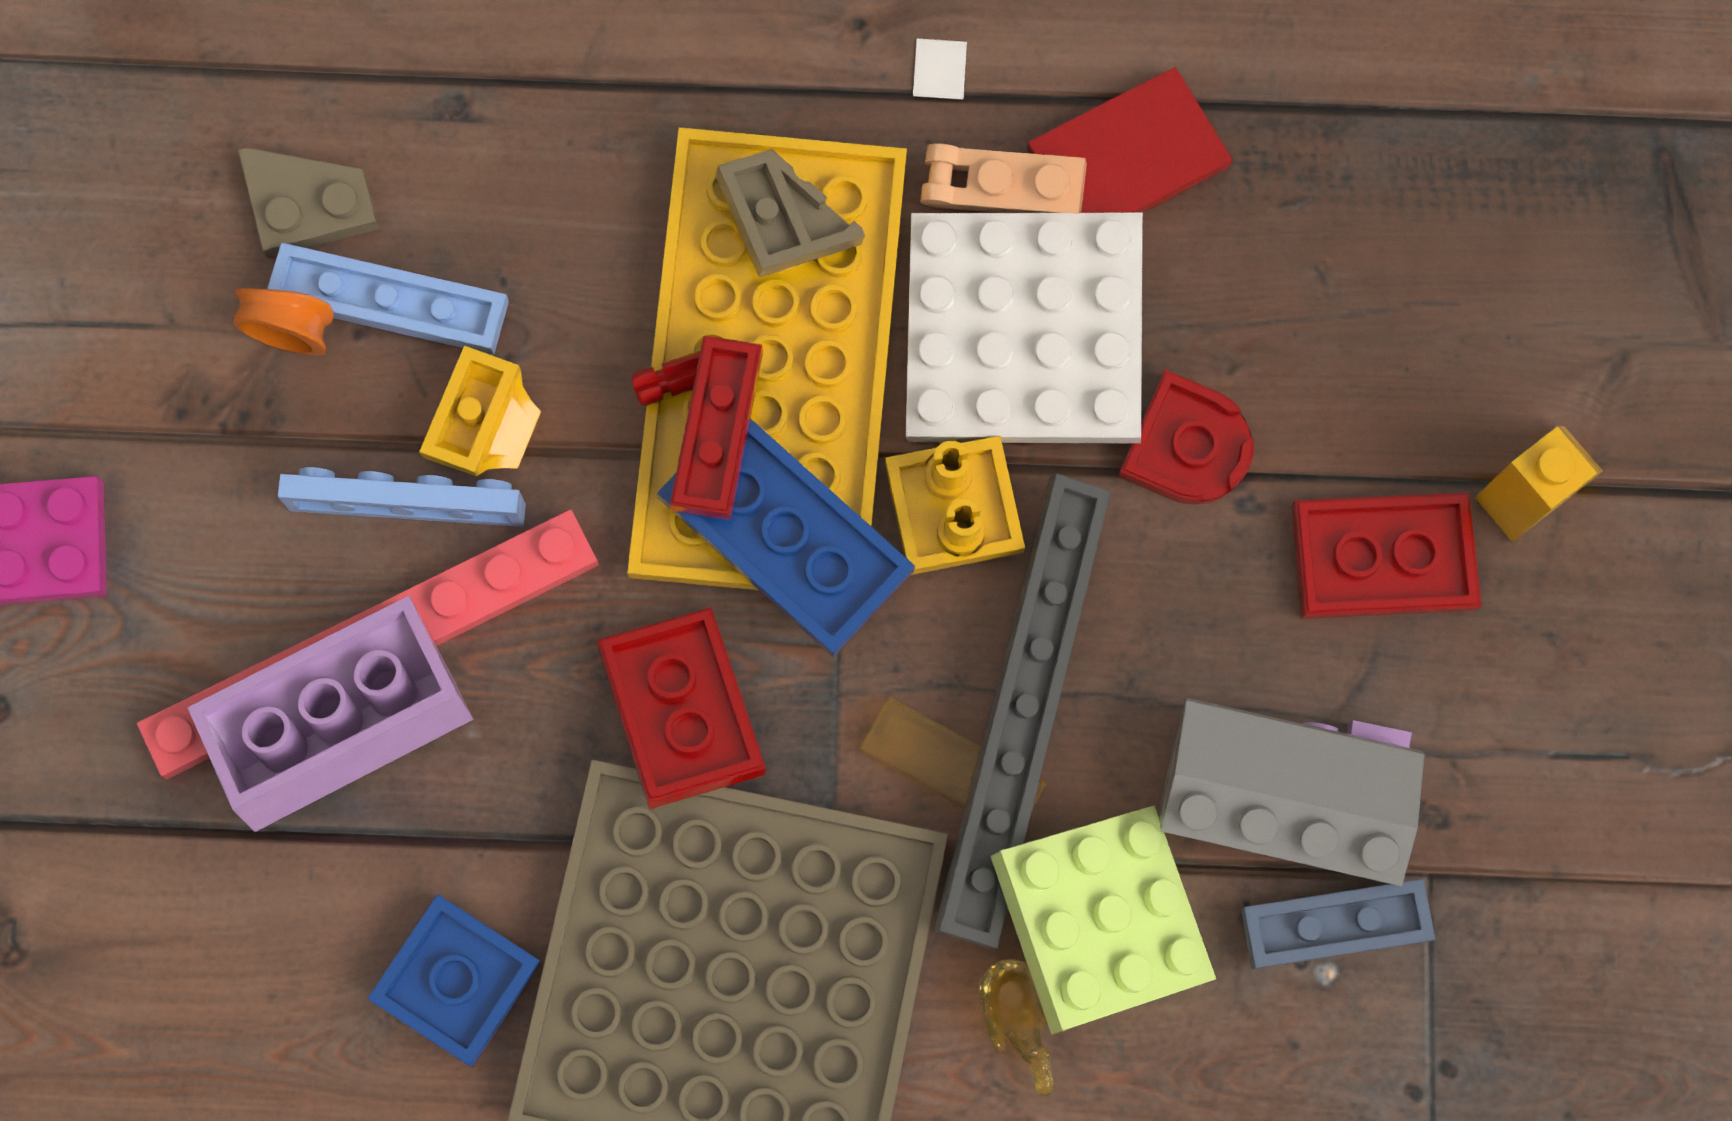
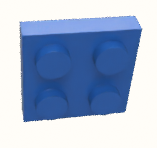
(454, 980)

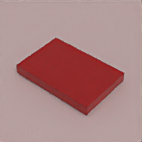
(1140, 146)
(1385, 555)
(680, 708)

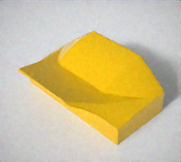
(482, 416)

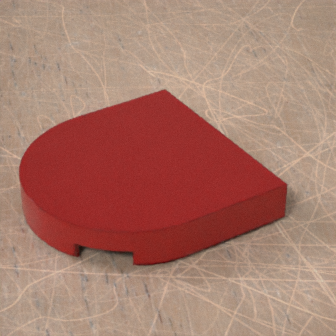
(1190, 444)

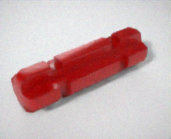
(674, 377)

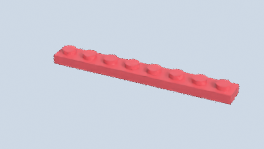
(445, 602)

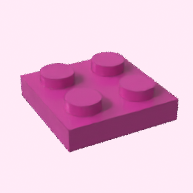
(52, 540)

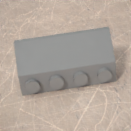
(1293, 791)

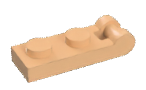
(1004, 181)

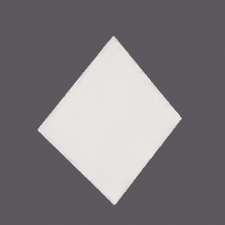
(939, 68)

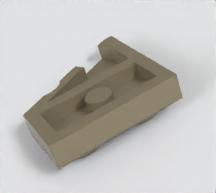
(305, 200)
(781, 215)

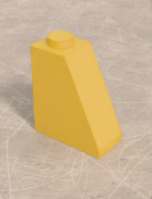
(1538, 482)

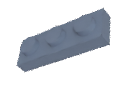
(1337, 924)

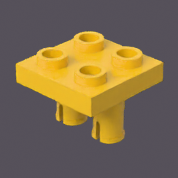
(954, 504)

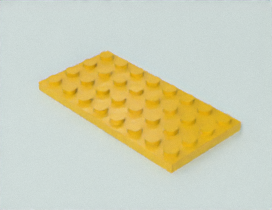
(817, 324)

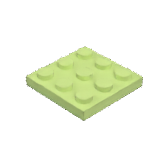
(1102, 918)

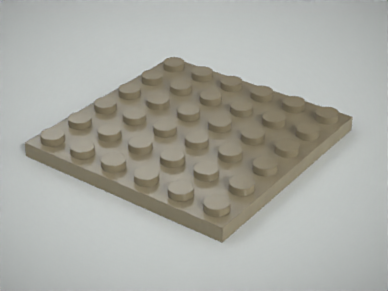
(728, 961)

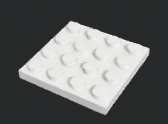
(1025, 327)

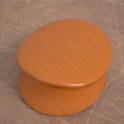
(283, 319)

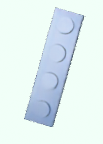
(394, 298)
(379, 496)

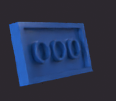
(801, 545)

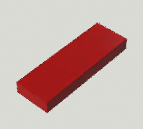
(716, 428)

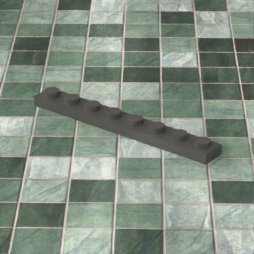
(1022, 708)

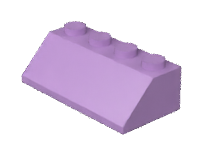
(329, 714)

